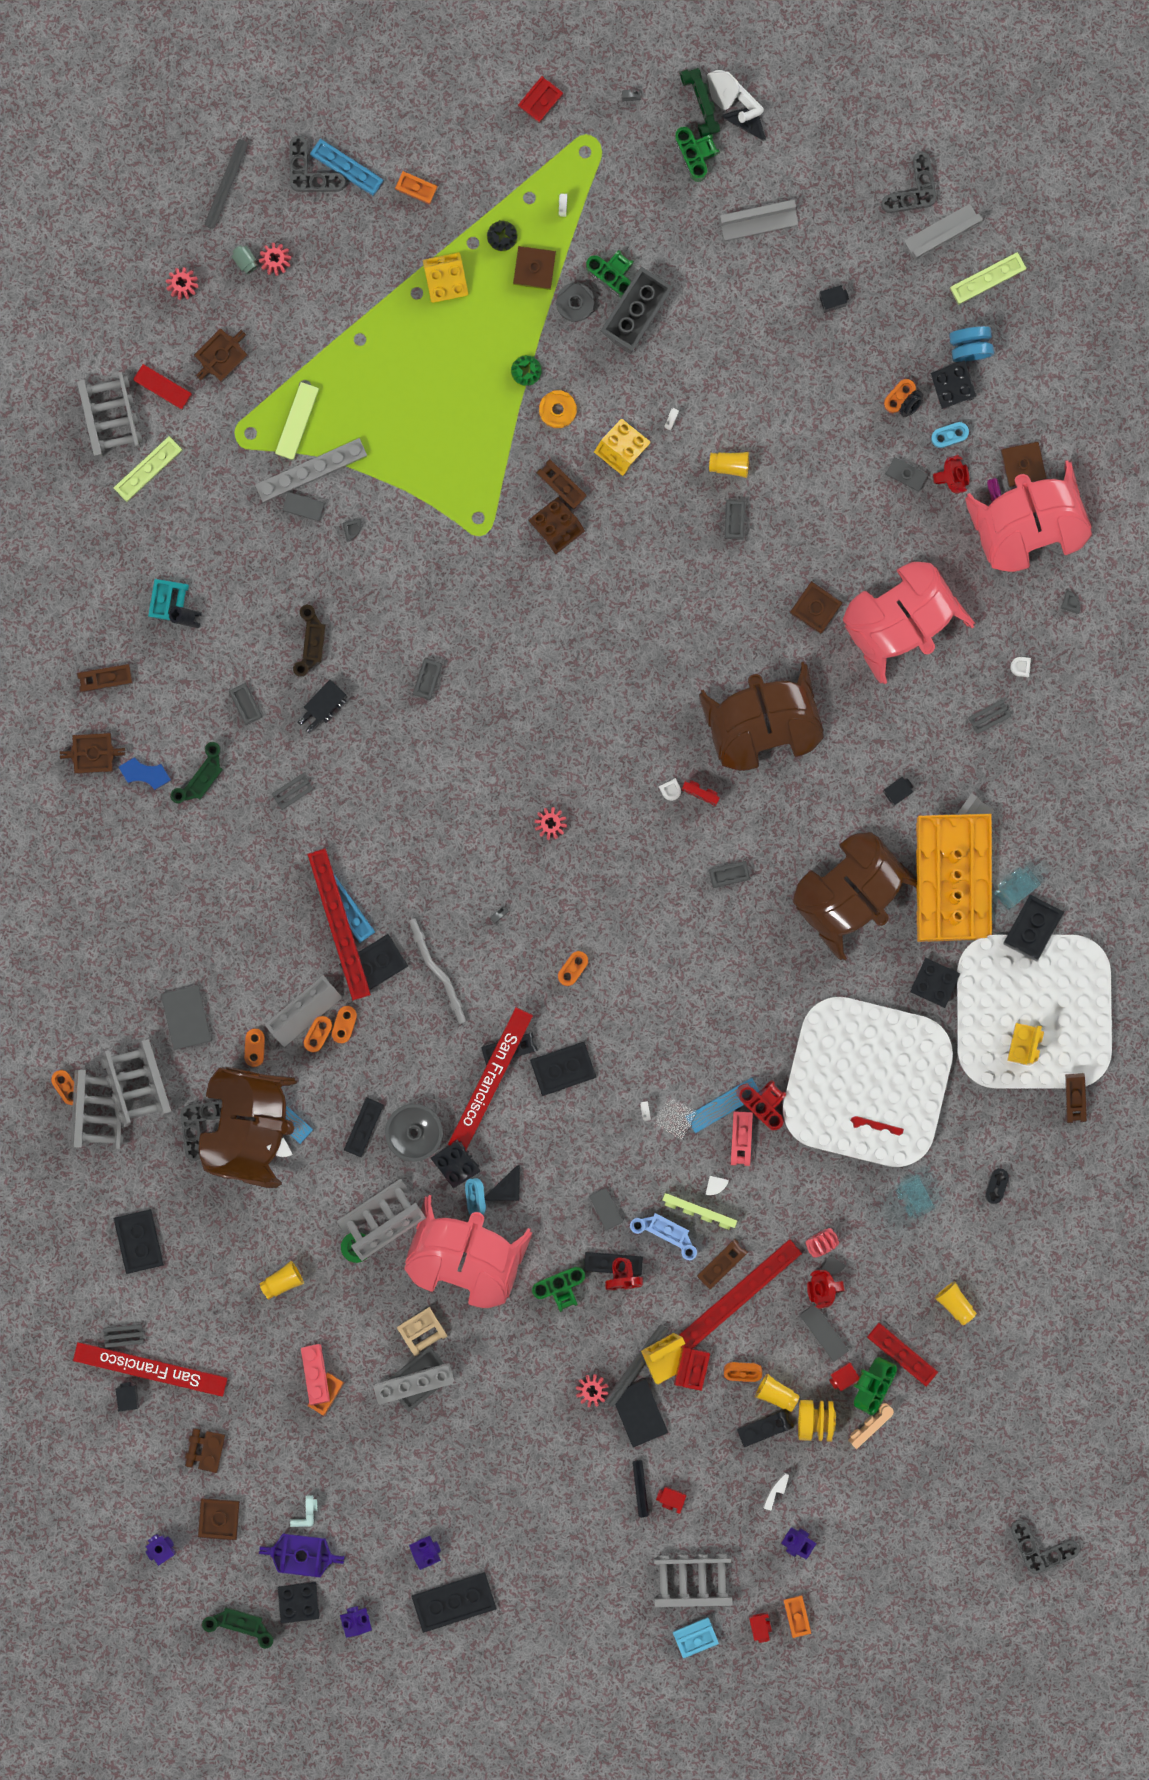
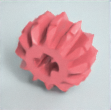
(277, 252)
(177, 289)
(556, 819)
(822, 1242)
(597, 1387)

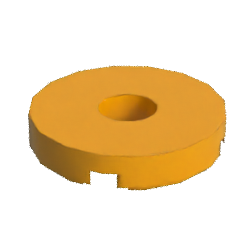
(557, 420)

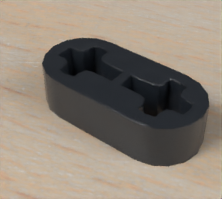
(992, 1184)

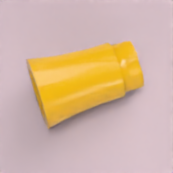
(730, 463)
(281, 1281)
(956, 1303)
(776, 1393)

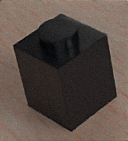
(833, 298)
(898, 790)
(127, 1397)

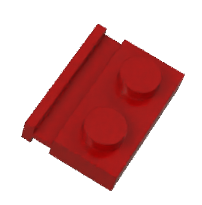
(540, 99)
(693, 789)
(692, 1368)

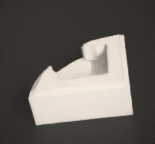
(562, 205)
(671, 419)
(645, 1111)
(283, 1150)
(716, 1185)

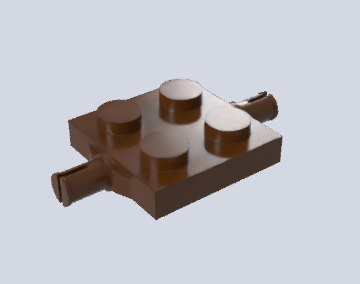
(220, 355)
(92, 753)

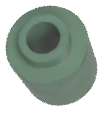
(245, 259)

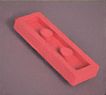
(315, 1374)

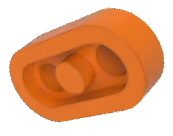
(898, 395)
(572, 968)
(344, 1024)
(318, 1034)
(254, 1047)
(65, 1088)
(742, 1372)

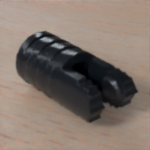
(184, 616)

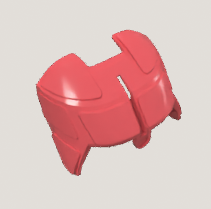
(1010, 528)
(883, 628)
(489, 1262)

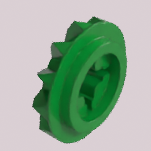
(529, 378)
(346, 1246)

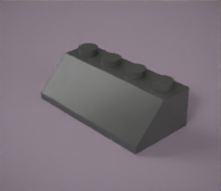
(636, 310)

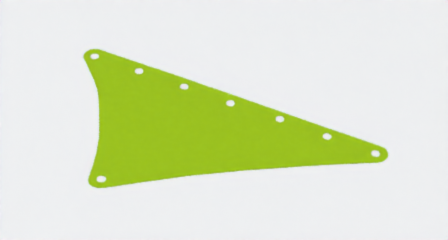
(436, 377)

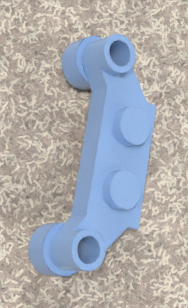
(666, 1230)

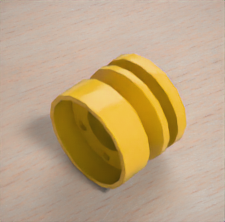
(816, 1420)

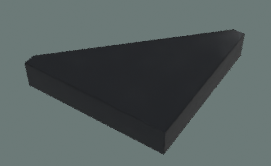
(751, 126)
(507, 1188)

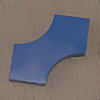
(153, 775)

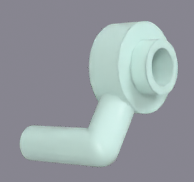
(311, 1506)

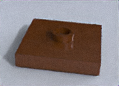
(534, 267)
(1023, 460)
(816, 607)
(218, 1519)

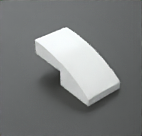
(779, 1486)

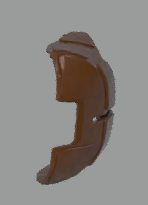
(740, 726)
(835, 906)
(240, 1145)

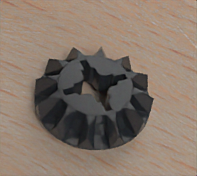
(505, 243)
(911, 403)

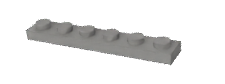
(311, 470)

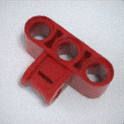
(763, 1096)

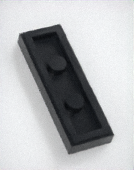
(363, 1127)
(603, 1262)

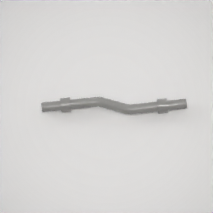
(419, 939)

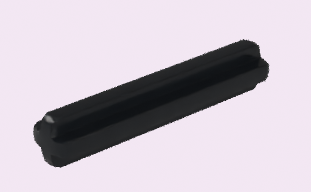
(640, 1488)

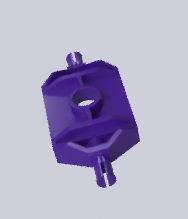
(317, 1553)

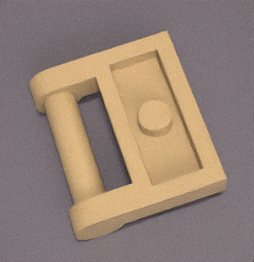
(417, 1326)

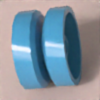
(971, 344)

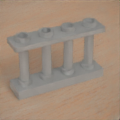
(91, 409)
(149, 1070)
(79, 1118)
(388, 1231)
(413, 1383)
(703, 1597)

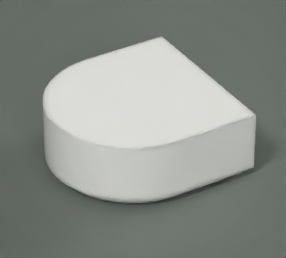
(1021, 666)
(670, 790)

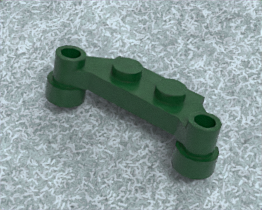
(707, 107)
(203, 778)
(240, 1622)

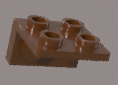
(557, 525)

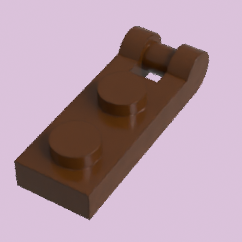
(562, 484)
(105, 678)
(1075, 1097)
(721, 1264)

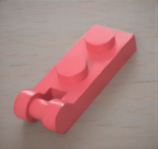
(741, 1137)

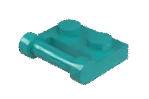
(162, 597)

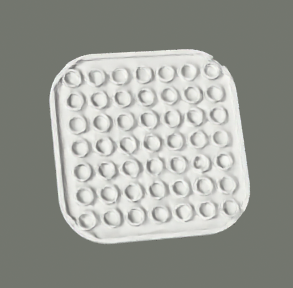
(1061, 992)
(869, 1066)

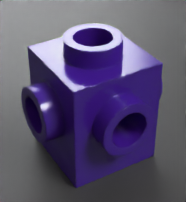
(798, 1543)
(425, 1552)
(160, 1556)
(355, 1621)

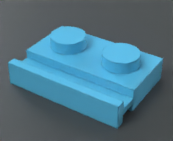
(695, 1637)

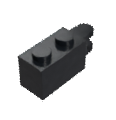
(323, 705)

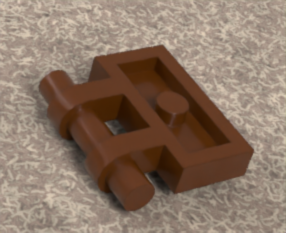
(210, 1453)

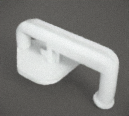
(725, 89)

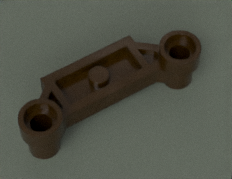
(313, 642)

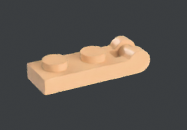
(871, 1425)

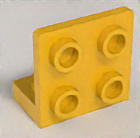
(445, 277)
(621, 446)
(1024, 1044)
(663, 1357)

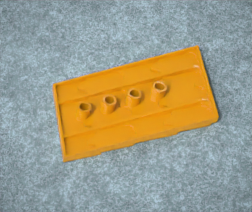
(954, 877)

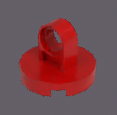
(954, 474)
(623, 1279)
(823, 1288)

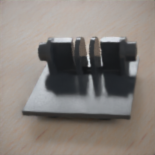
(953, 384)
(935, 982)
(456, 1164)
(298, 1602)

